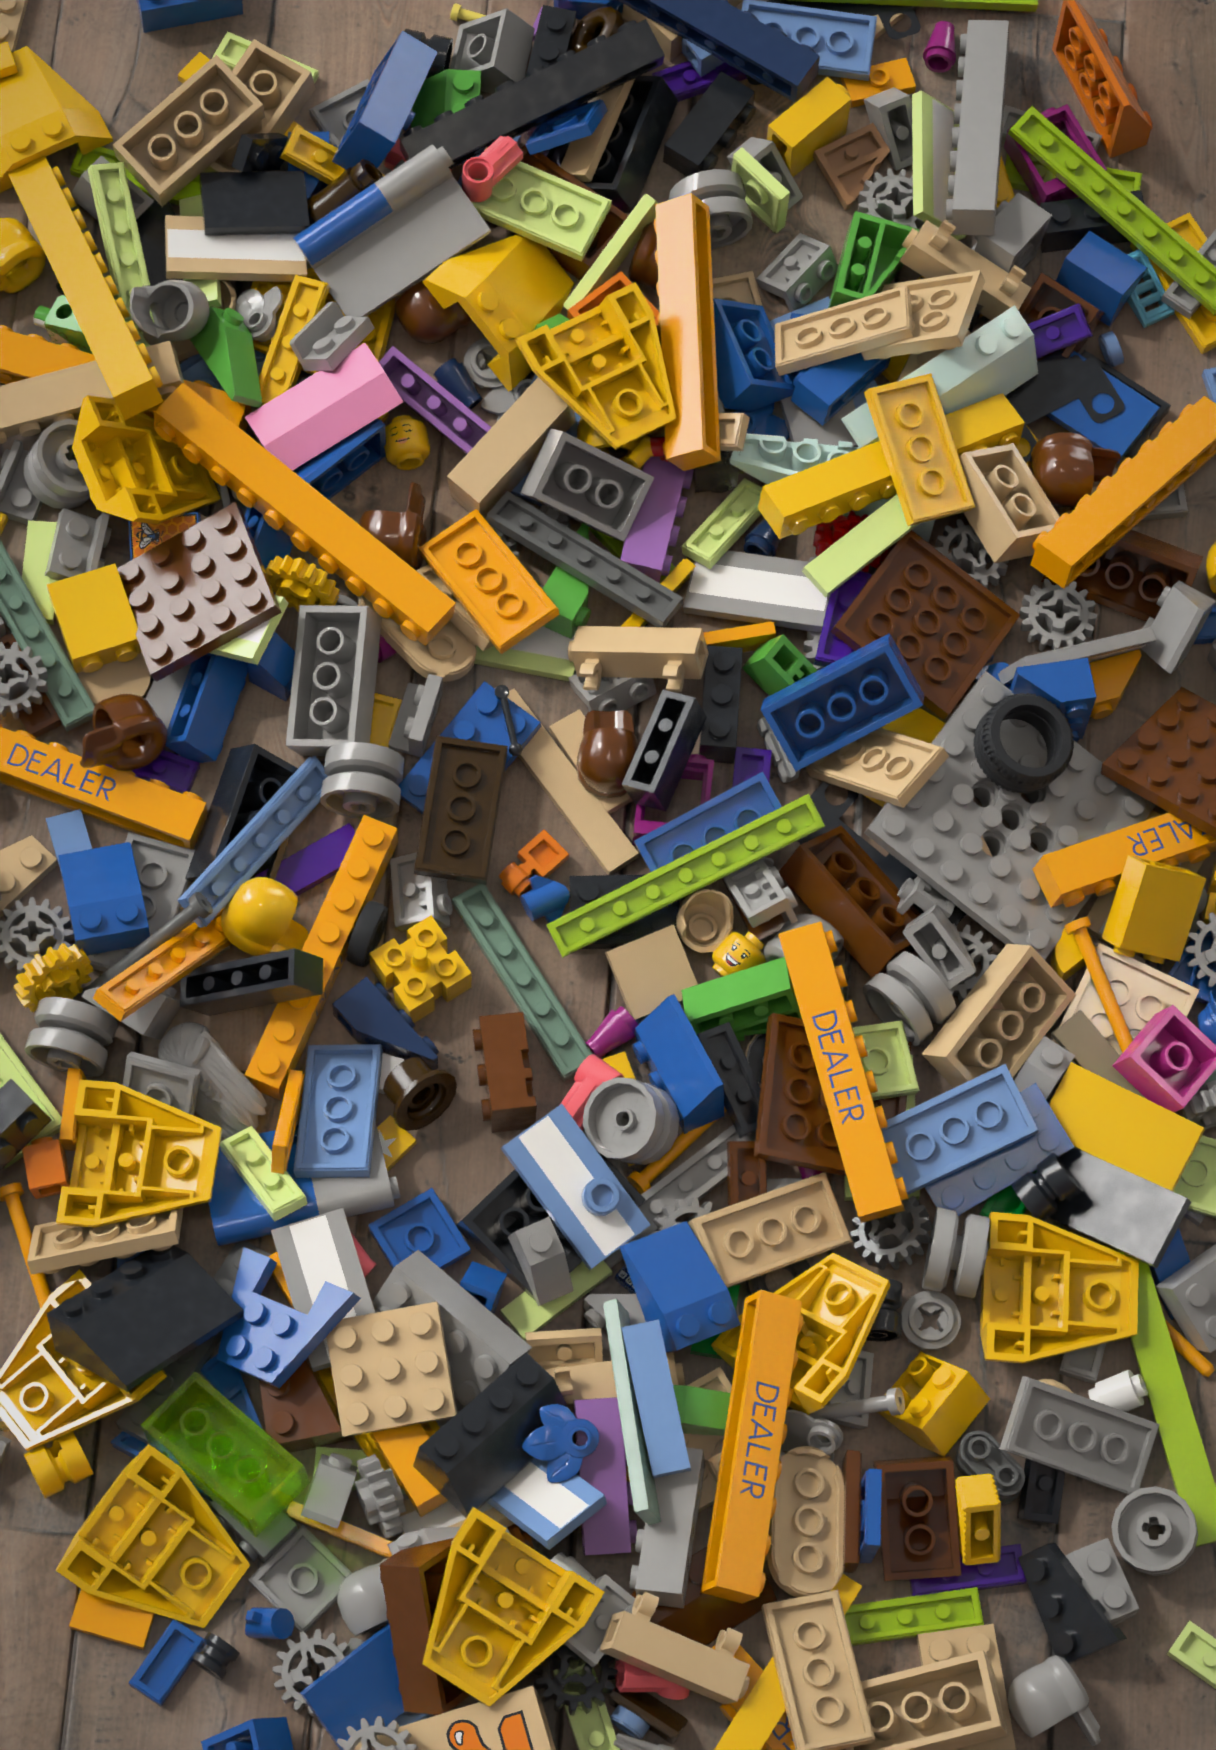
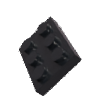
(589, 888)

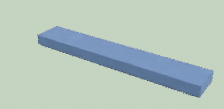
(258, 839)

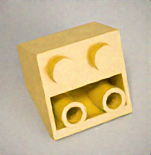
(938, 1403)

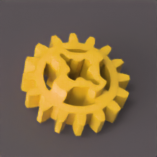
(301, 582)
(53, 975)

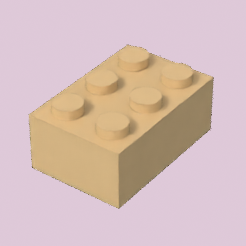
(1007, 501)

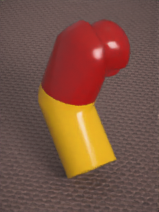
(644, 450)

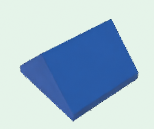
(1101, 275)

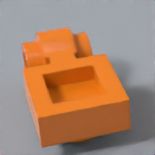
(539, 858)

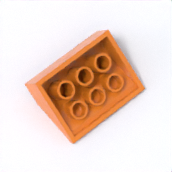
(1099, 81)

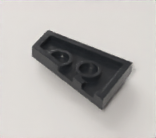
(1068, 1612)

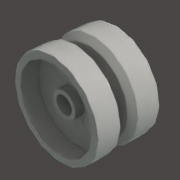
(726, 197)
(53, 468)
(362, 780)
(910, 994)
(71, 1036)
(631, 1121)
(961, 1253)
(1149, 1508)

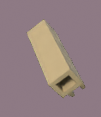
(937, 253)
(638, 654)
(597, 1380)
(676, 1657)

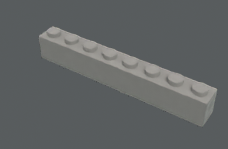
(979, 129)

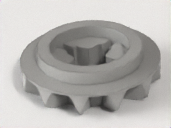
(475, 364)
(930, 1303)

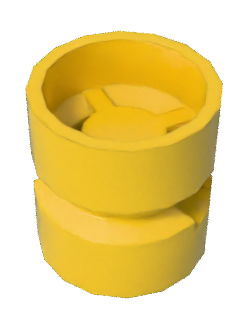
(58, 1464)

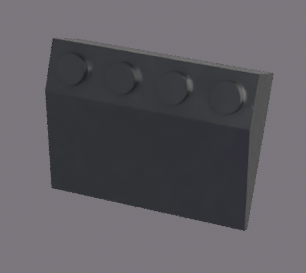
(632, 143)
(509, 1209)
(142, 1317)

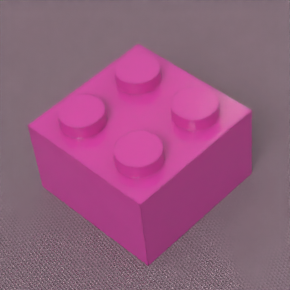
(1168, 1060)

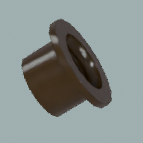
(418, 1093)

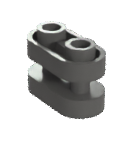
(981, 1455)

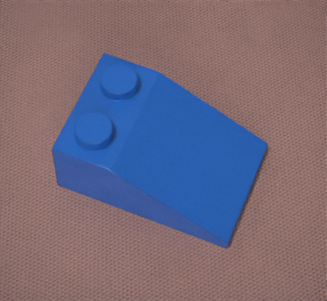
(104, 898)
(679, 1286)

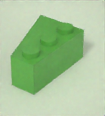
(868, 258)
(742, 999)

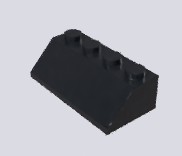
(244, 788)
(484, 1440)

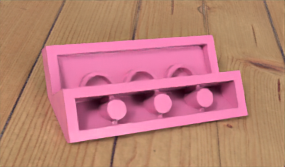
(324, 409)

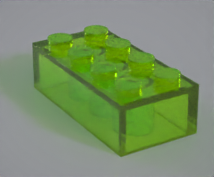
(226, 1454)

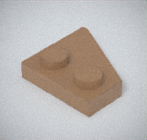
(852, 162)

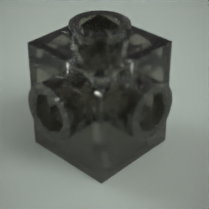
(718, 476)

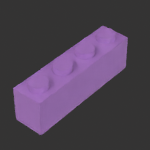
(433, 401)
(654, 524)
(605, 1469)

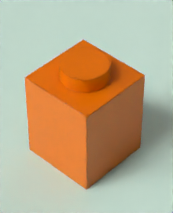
(46, 1167)

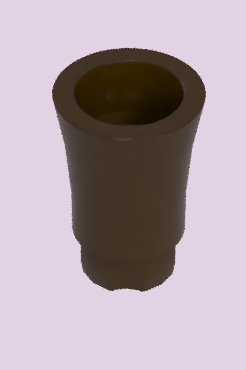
(343, 189)

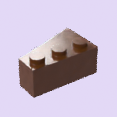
(505, 1072)
(301, 1412)

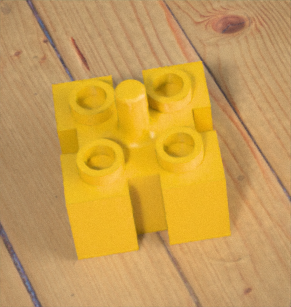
(420, 969)

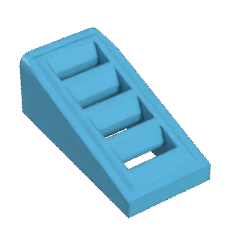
(1154, 285)

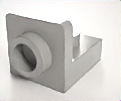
(923, 895)

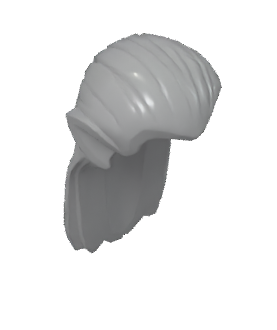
(223, 1092)

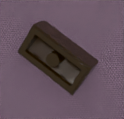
(661, 1718)

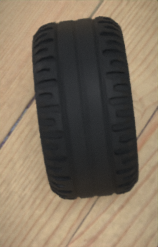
(1050, 724)

